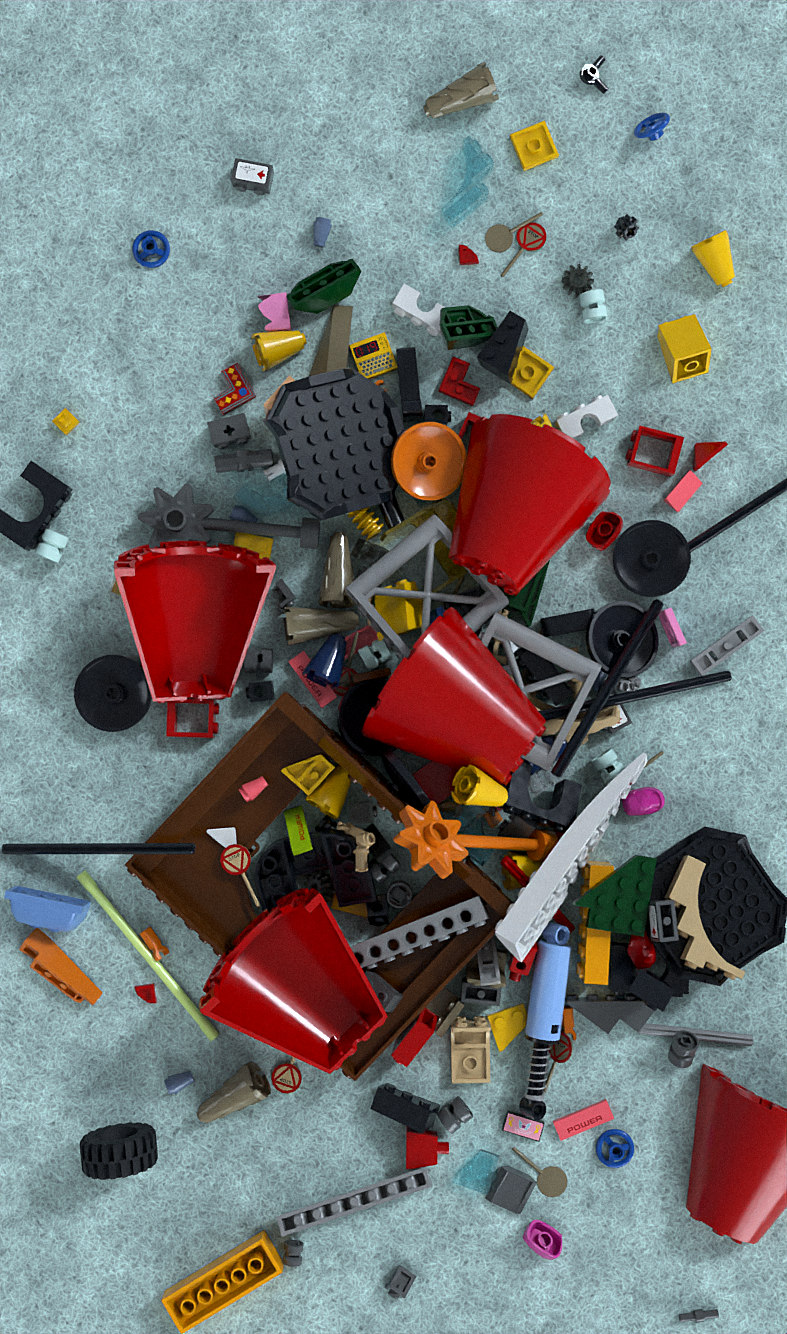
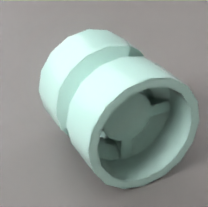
(590, 300)
(52, 545)
(369, 658)
(604, 760)

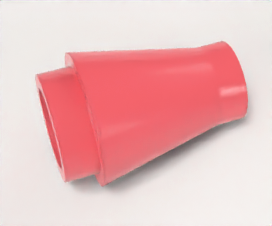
(253, 788)

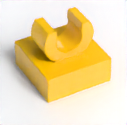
(65, 421)

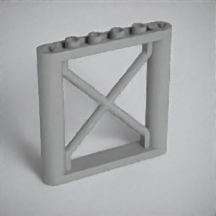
(425, 535)
(578, 665)

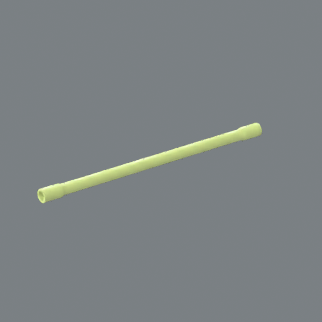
(205, 1025)

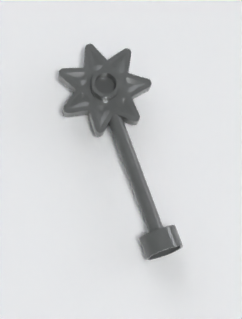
(182, 520)

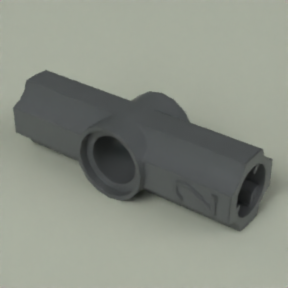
(244, 460)

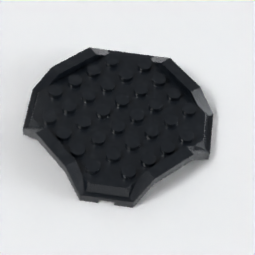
(336, 442)
(735, 902)

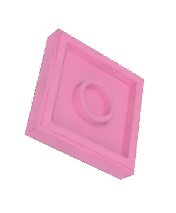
(671, 627)

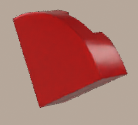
(467, 256)
(146, 992)

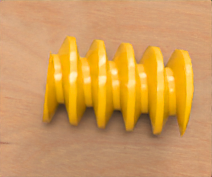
(366, 522)

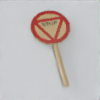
(235, 861)
(286, 1077)

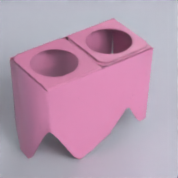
(275, 309)

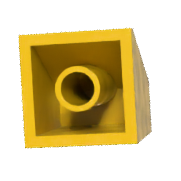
(684, 348)
(400, 613)

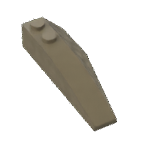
(335, 342)

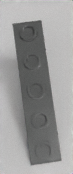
(608, 1010)

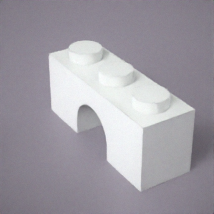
(406, 304)
(600, 410)

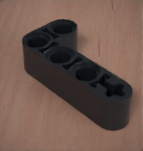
(409, 384)

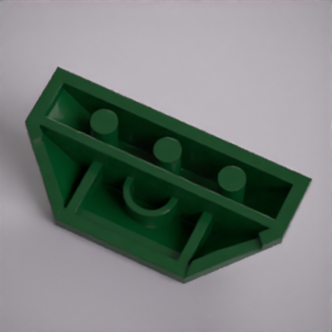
(325, 287)
(465, 326)

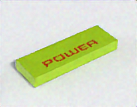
(298, 830)

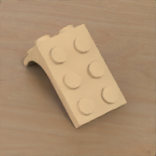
(470, 1050)

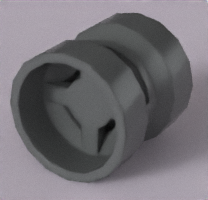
(293, 1253)

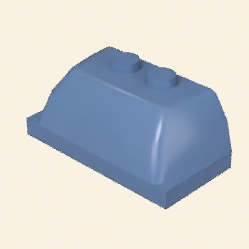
(46, 909)

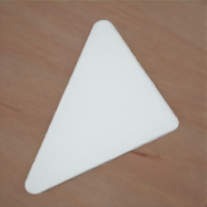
(224, 836)

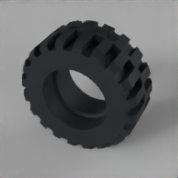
(118, 1150)

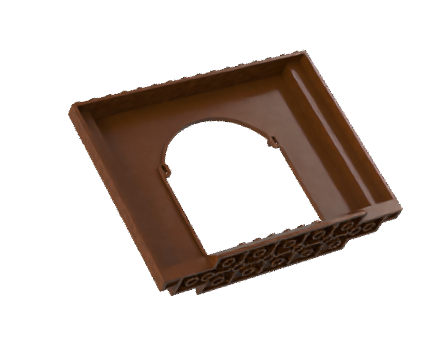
(219, 902)

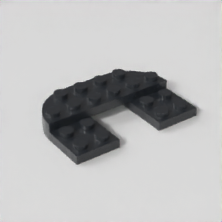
(330, 851)

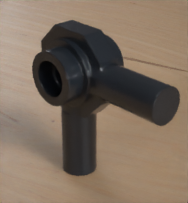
(590, 75)

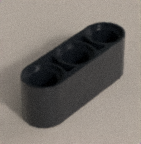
(566, 623)

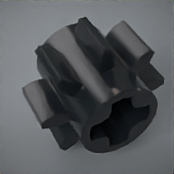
(626, 227)

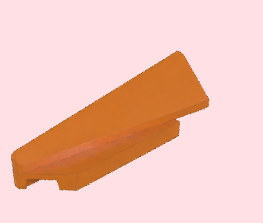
(59, 968)

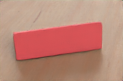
(683, 491)

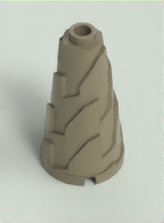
(466, 92)
(337, 573)
(315, 623)
(237, 1093)

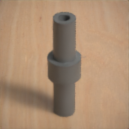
(698, 1315)

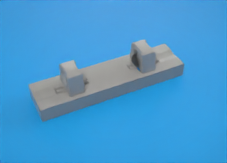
(727, 645)
(488, 973)

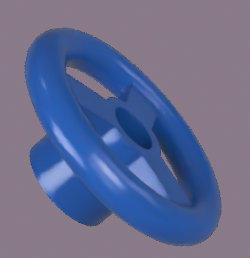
(653, 129)
(149, 241)
(615, 1155)

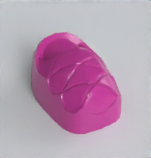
(643, 801)
(543, 1239)

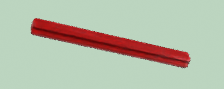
(523, 880)

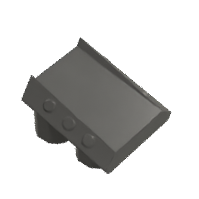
(511, 1189)

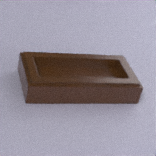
(370, 675)

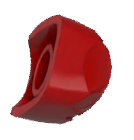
(604, 530)
(642, 951)

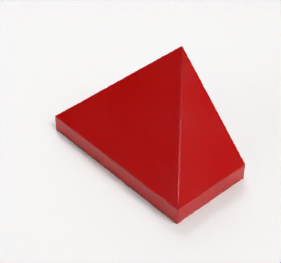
(705, 451)

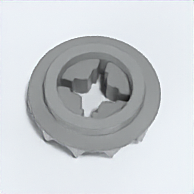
(628, 684)

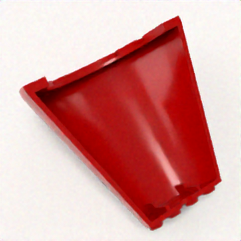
(522, 498)
(192, 614)
(455, 704)
(295, 984)
(737, 1159)

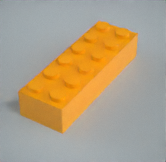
(595, 943)
(222, 1282)

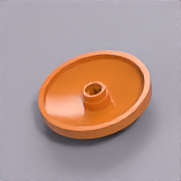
(428, 461)

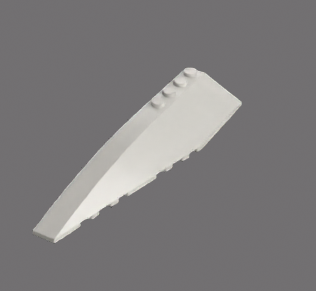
(549, 884)

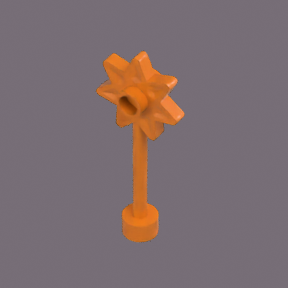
(438, 844)

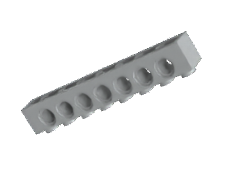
(474, 906)
(354, 1201)

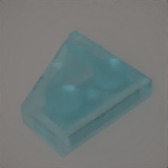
(478, 1172)

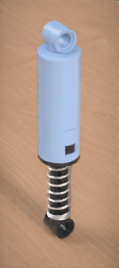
(545, 1011)

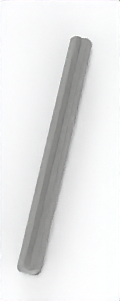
(702, 1035)

